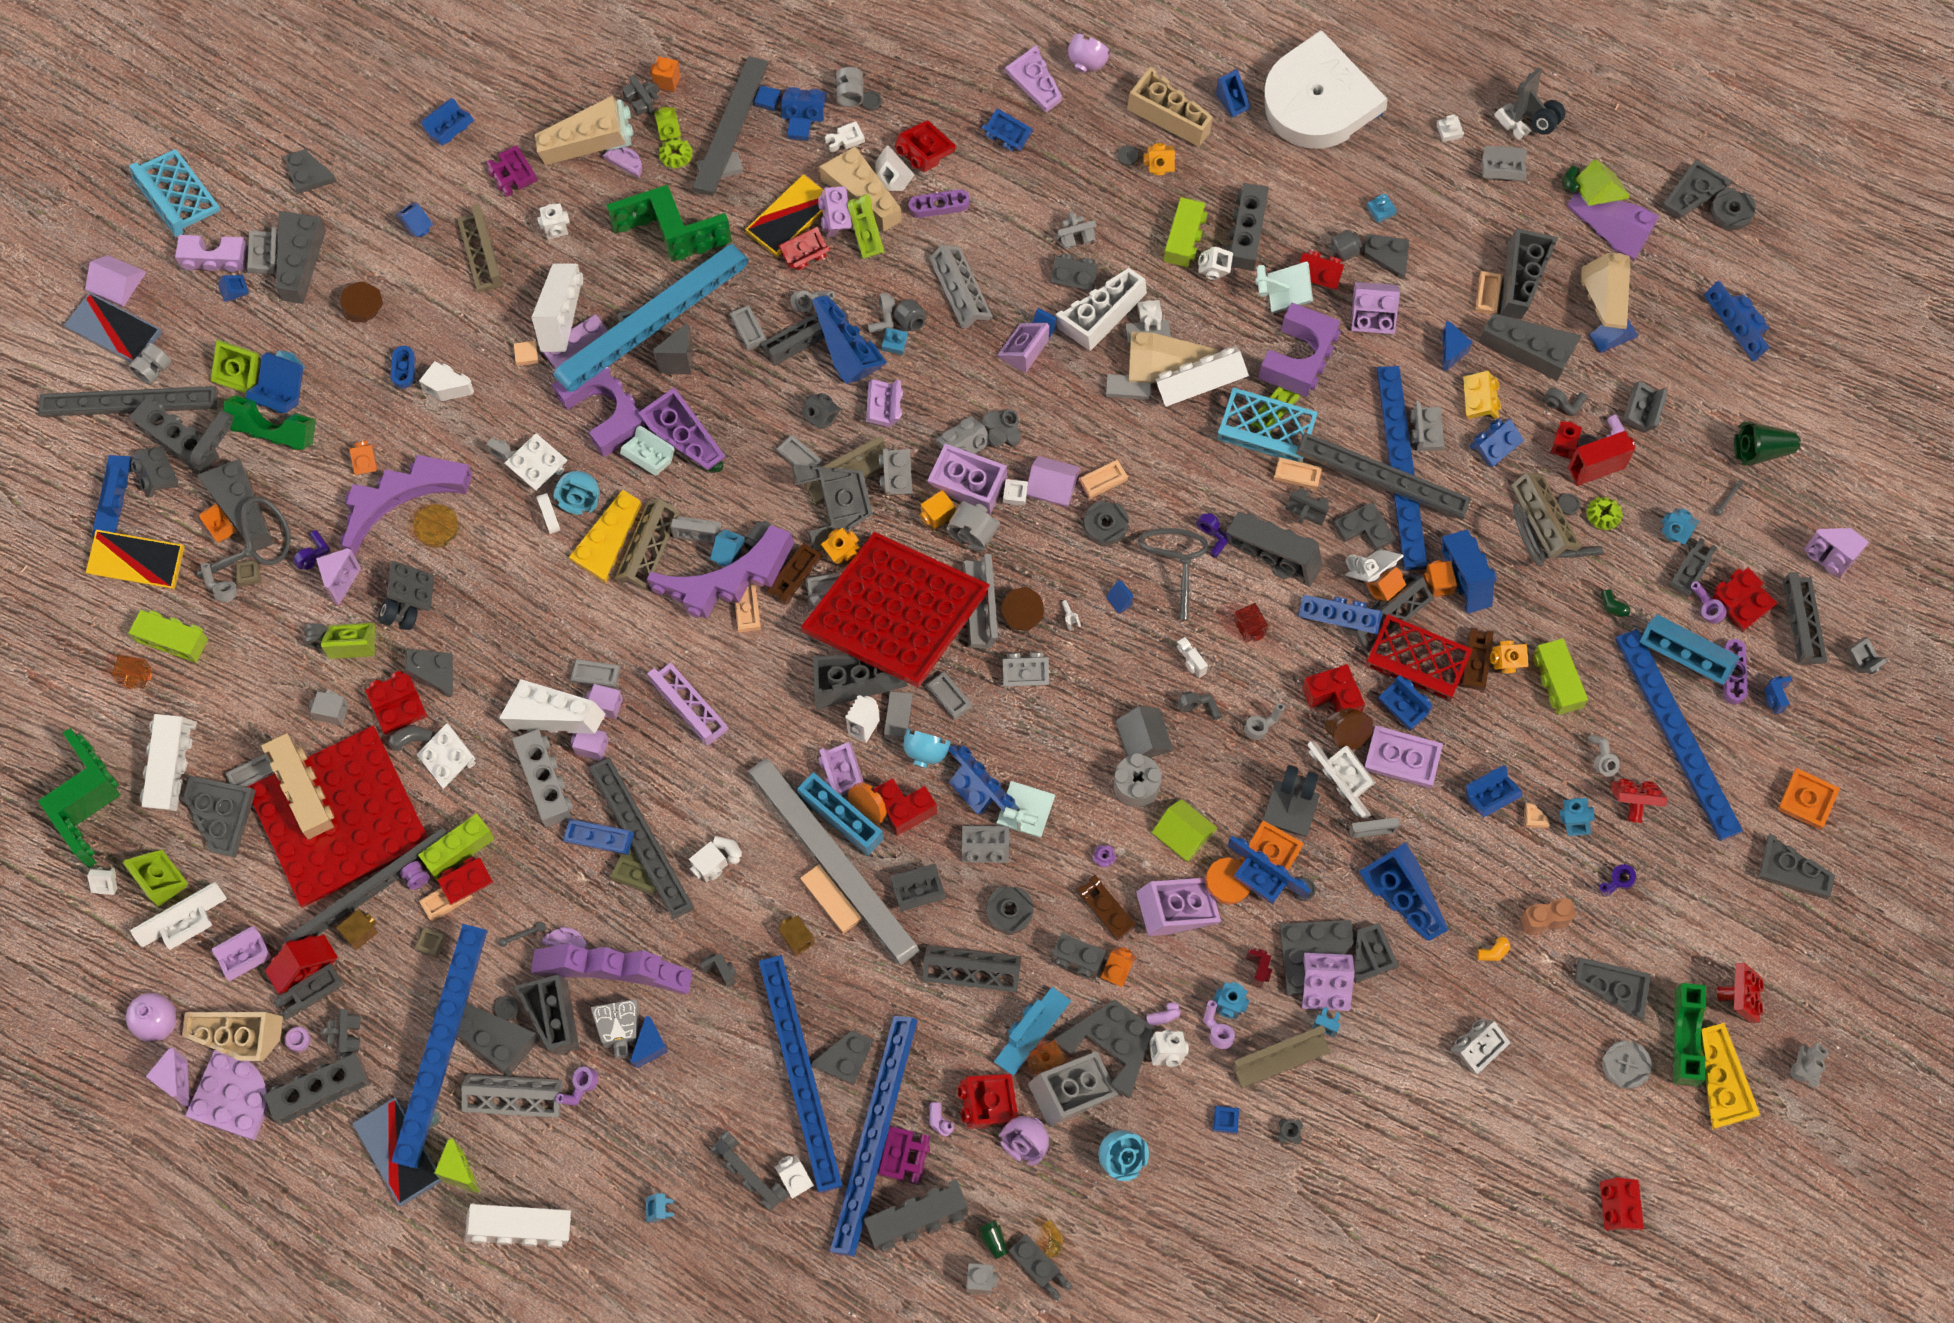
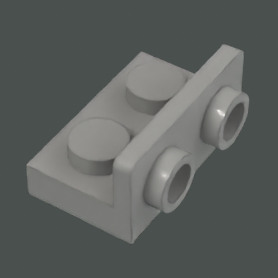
(1428, 428)
(896, 472)
(695, 529)
(1025, 670)
(985, 844)
(1480, 1045)

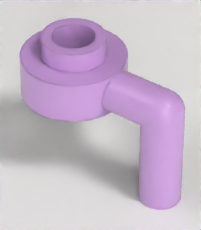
(1221, 1034)

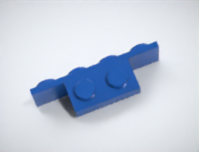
(1740, 319)
(112, 493)
(1340, 613)
(976, 784)
(1264, 876)

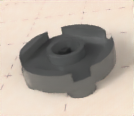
(1733, 220)
(1108, 511)
(1009, 923)

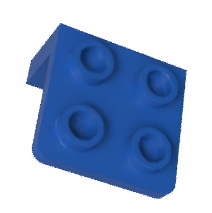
(277, 384)

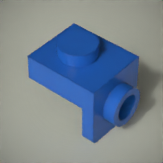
(1775, 694)

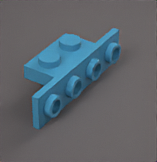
(1031, 1030)

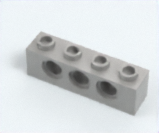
(550, 811)

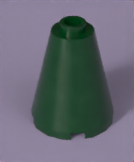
(1763, 443)

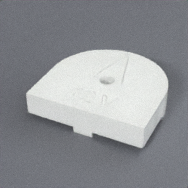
(1319, 95)

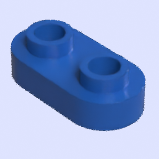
(403, 368)

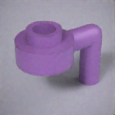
(1710, 606)
(581, 1085)

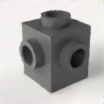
(820, 410)

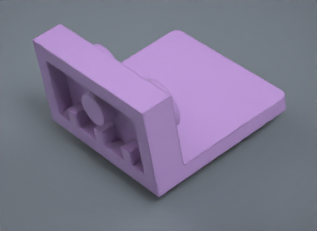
(1328, 981)

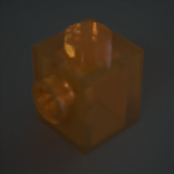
(131, 672)
(1045, 1058)

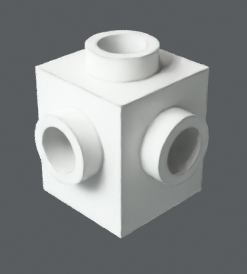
(553, 220)
(1215, 263)
(1168, 1048)

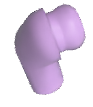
(1615, 425)
(1166, 1016)
(937, 1122)

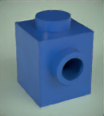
(415, 220)

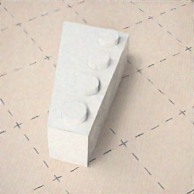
(557, 307)
(1103, 308)
(1201, 376)
(551, 710)
(166, 761)
(517, 1225)

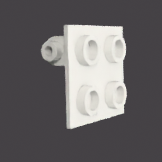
(536, 462)
(1370, 568)
(446, 756)

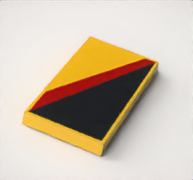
(787, 216)
(135, 559)

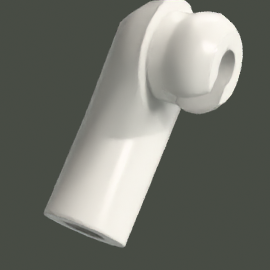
(731, 848)

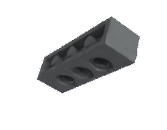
(1255, 197)
(148, 413)
(308, 1101)

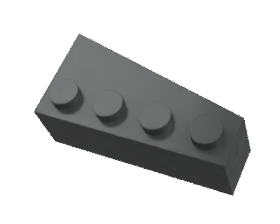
(846, 677)

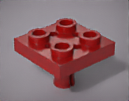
(1638, 795)
(1745, 993)

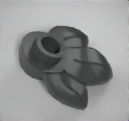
(1000, 429)

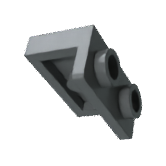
(1073, 272)
(1645, 407)
(153, 470)
(917, 887)

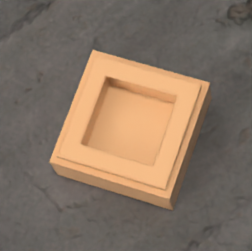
(526, 353)

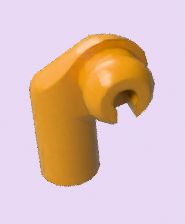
(1496, 953)

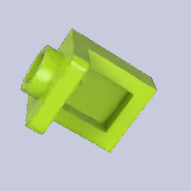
(667, 123)

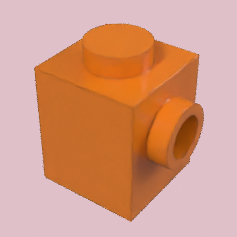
(666, 73)
(1440, 578)
(1387, 584)

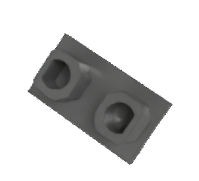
(644, 95)
(1308, 508)
(344, 1022)

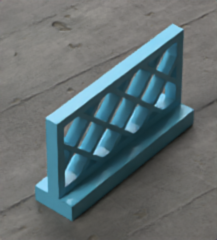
(157, 196)
(1256, 441)

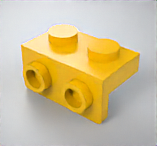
(1481, 395)

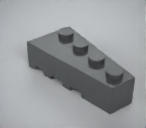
(298, 250)
(1525, 266)
(1530, 344)
(230, 490)
(1276, 546)
(495, 1038)
(917, 1217)

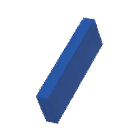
(598, 836)

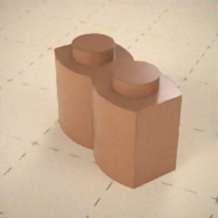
(1553, 916)

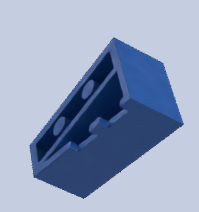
(1470, 569)

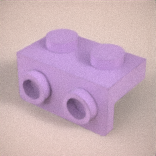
(835, 210)
(884, 402)
(840, 767)
(241, 953)

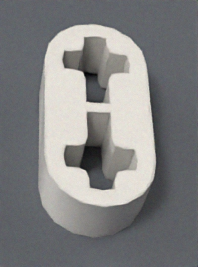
(548, 513)

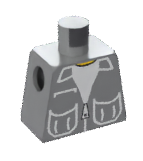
(618, 1025)

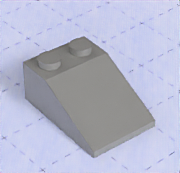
(1072, 1088)

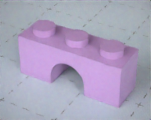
(229, 256)
(594, 745)

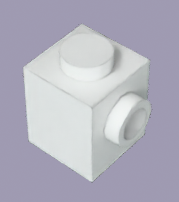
(708, 863)

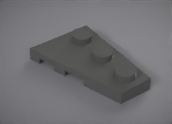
(1694, 189)
(1792, 870)
(1615, 984)

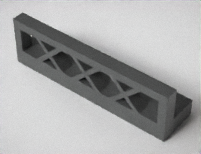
(796, 343)
(1413, 584)
(1800, 622)
(975, 961)

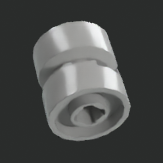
(849, 86)
(150, 363)

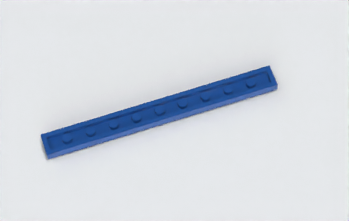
(1400, 457)
(1679, 735)
(439, 1046)
(800, 1074)
(873, 1136)

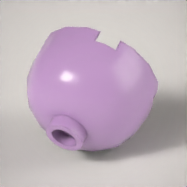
(1087, 54)
(151, 1017)
(1025, 1139)

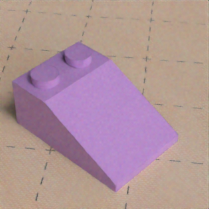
(968, 477)
(1177, 906)

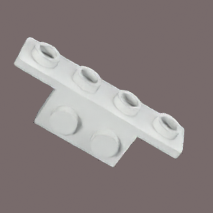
(1348, 775)
(180, 920)

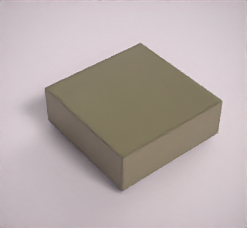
(248, 573)
(430, 942)

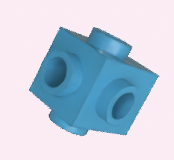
(1679, 525)
(1577, 816)
(1229, 1008)

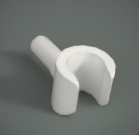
(1071, 618)

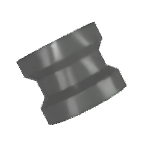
(314, 635)

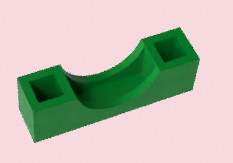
(295, 431)
(1688, 1017)

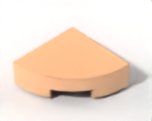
(1534, 817)

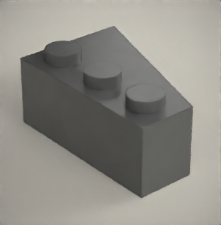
(551, 1011)

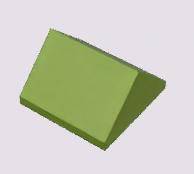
(1600, 184)
(235, 367)
(349, 641)
(1183, 830)
(156, 876)
(455, 1169)

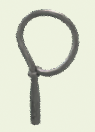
(248, 551)
(1543, 556)
(1184, 559)

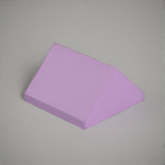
(113, 279)
(1025, 345)
(1052, 481)
(338, 573)
(172, 1076)

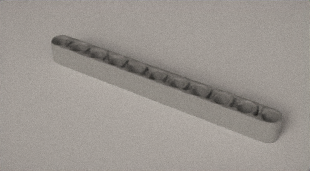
(833, 861)

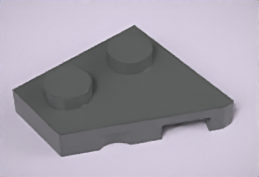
(1388, 252)
(431, 668)
(845, 1057)

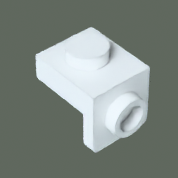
(793, 1175)

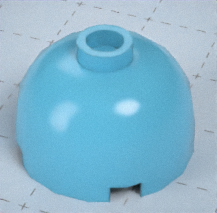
(577, 492)
(924, 748)
(1123, 1154)

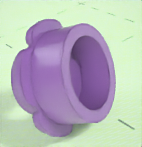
(1101, 861)

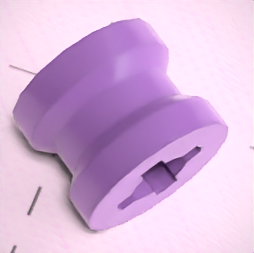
(414, 875)

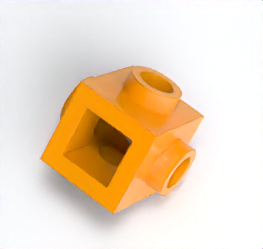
(1167, 160)
(841, 545)
(1509, 657)

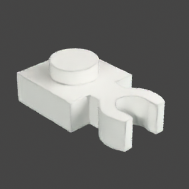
(1506, 118)
(847, 135)
(1150, 313)
(1194, 661)

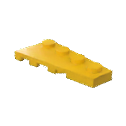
(602, 543)
(1726, 1083)

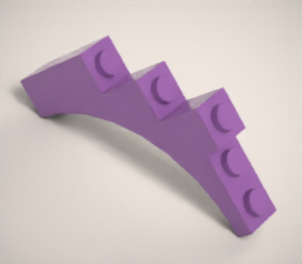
(426, 477)
(729, 583)
(607, 963)

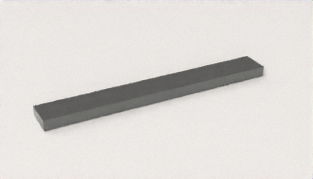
(730, 126)
(126, 401)
(1383, 476)
(643, 841)
(363, 892)

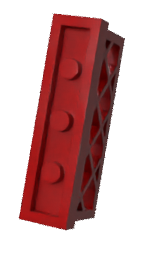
(1418, 678)

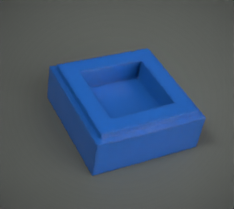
(767, 98)
(799, 129)
(1226, 1120)

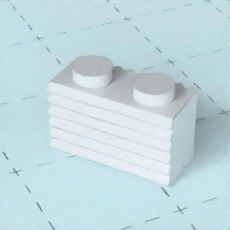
(862, 718)

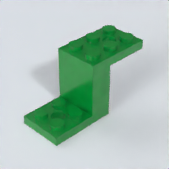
(660, 207)
(80, 797)

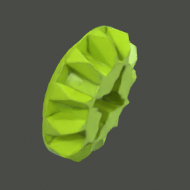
(675, 160)
(1605, 522)

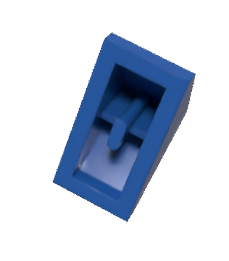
(1232, 93)
(1609, 337)
(1455, 345)
(649, 1045)

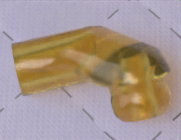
(1055, 1239)

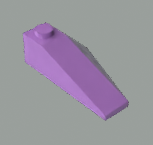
(1619, 222)
(678, 425)

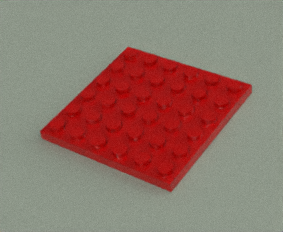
(895, 609)
(371, 819)

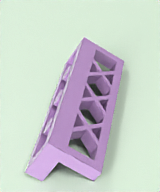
(669, 692)

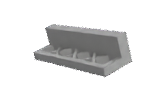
(958, 286)
(983, 622)
(511, 1087)

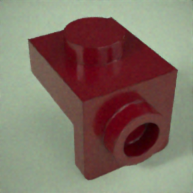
(1263, 972)

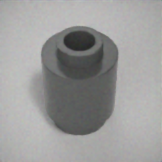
(756, 534)

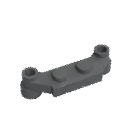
(771, 1195)

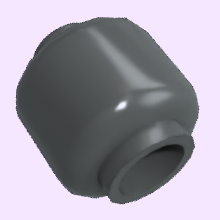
(1345, 245)
(910, 315)

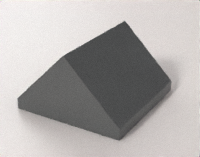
(675, 353)
(1144, 732)

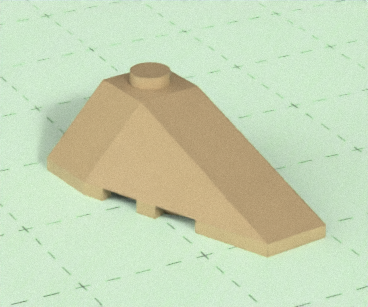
(1608, 287)
(1159, 353)
(236, 1034)

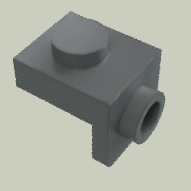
(1865, 657)
(725, 969)

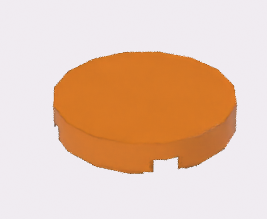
(867, 802)
(1222, 885)

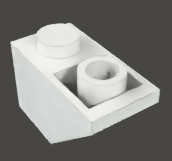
(892, 171)
(444, 383)

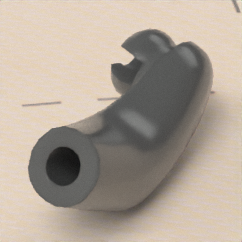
(409, 734)

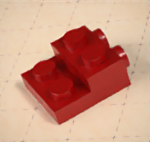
(924, 146)
(1744, 598)
(395, 702)
(987, 1100)

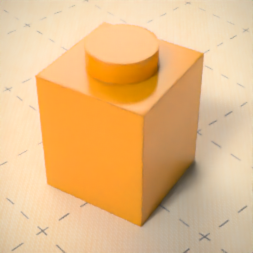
(937, 510)

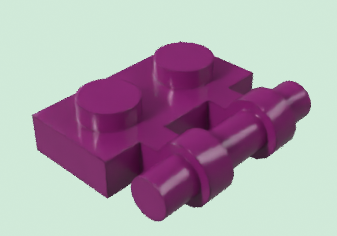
(518, 168)
(896, 1155)

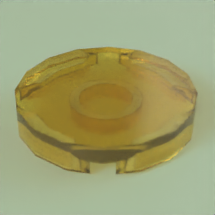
(436, 525)

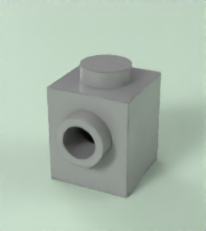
(329, 707)
(981, 1279)

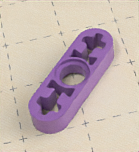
(944, 196)
(1729, 685)

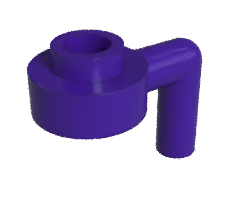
(1209, 524)
(307, 557)
(1607, 889)

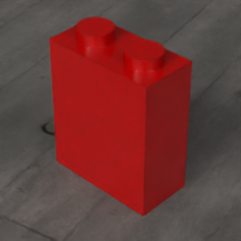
(1601, 457)

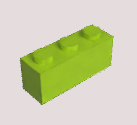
(1185, 232)
(168, 635)
(1560, 676)
(456, 846)

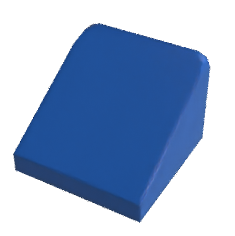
(232, 287)
(1043, 317)
(1120, 597)

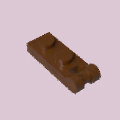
(795, 573)
(1477, 667)
(1106, 908)

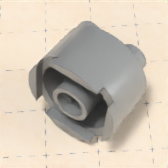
(972, 525)
(1137, 768)

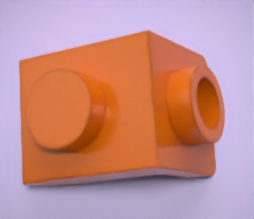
(363, 457)
(217, 523)
(1118, 966)

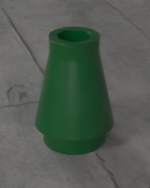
(993, 1238)

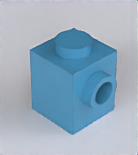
(727, 548)

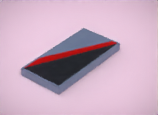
(112, 328)
(380, 1135)

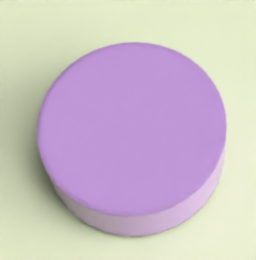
(297, 1039)

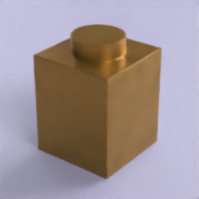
(358, 929)
(796, 935)

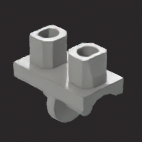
(1067, 235)
(1809, 1064)

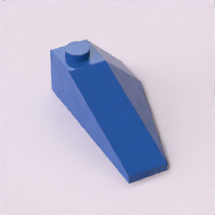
(848, 349)
(1403, 885)

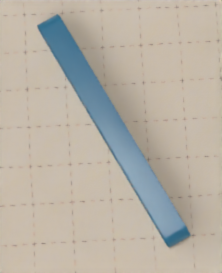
(650, 318)

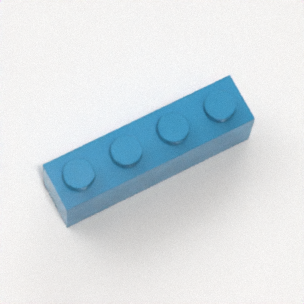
(1689, 649)
(840, 814)

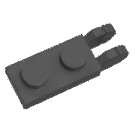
(1692, 569)
(310, 991)
(1038, 1266)

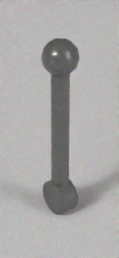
(1719, 510)
(541, 927)

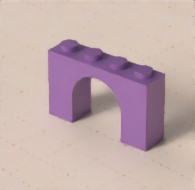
(1301, 374)
(621, 425)

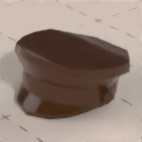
(360, 302)
(1022, 609)
(1349, 728)

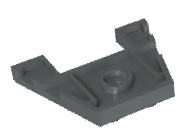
(843, 496)
(1118, 1034)

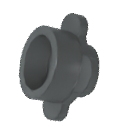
(1295, 1126)

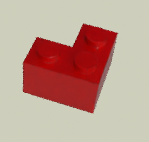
(1335, 686)
(906, 811)
(298, 961)

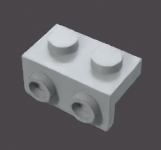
(1504, 163)
(262, 251)
(968, 436)

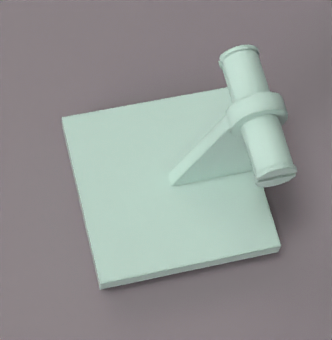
(1285, 286)
(1033, 812)

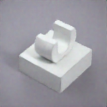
(1450, 128)
(1015, 492)
(102, 881)

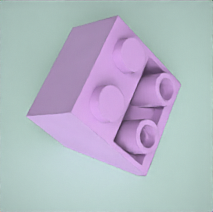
(1375, 307)
(1835, 549)

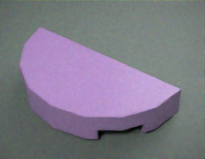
(626, 160)
(564, 936)

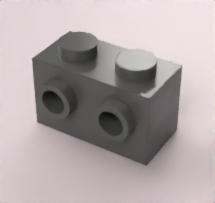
(1078, 956)

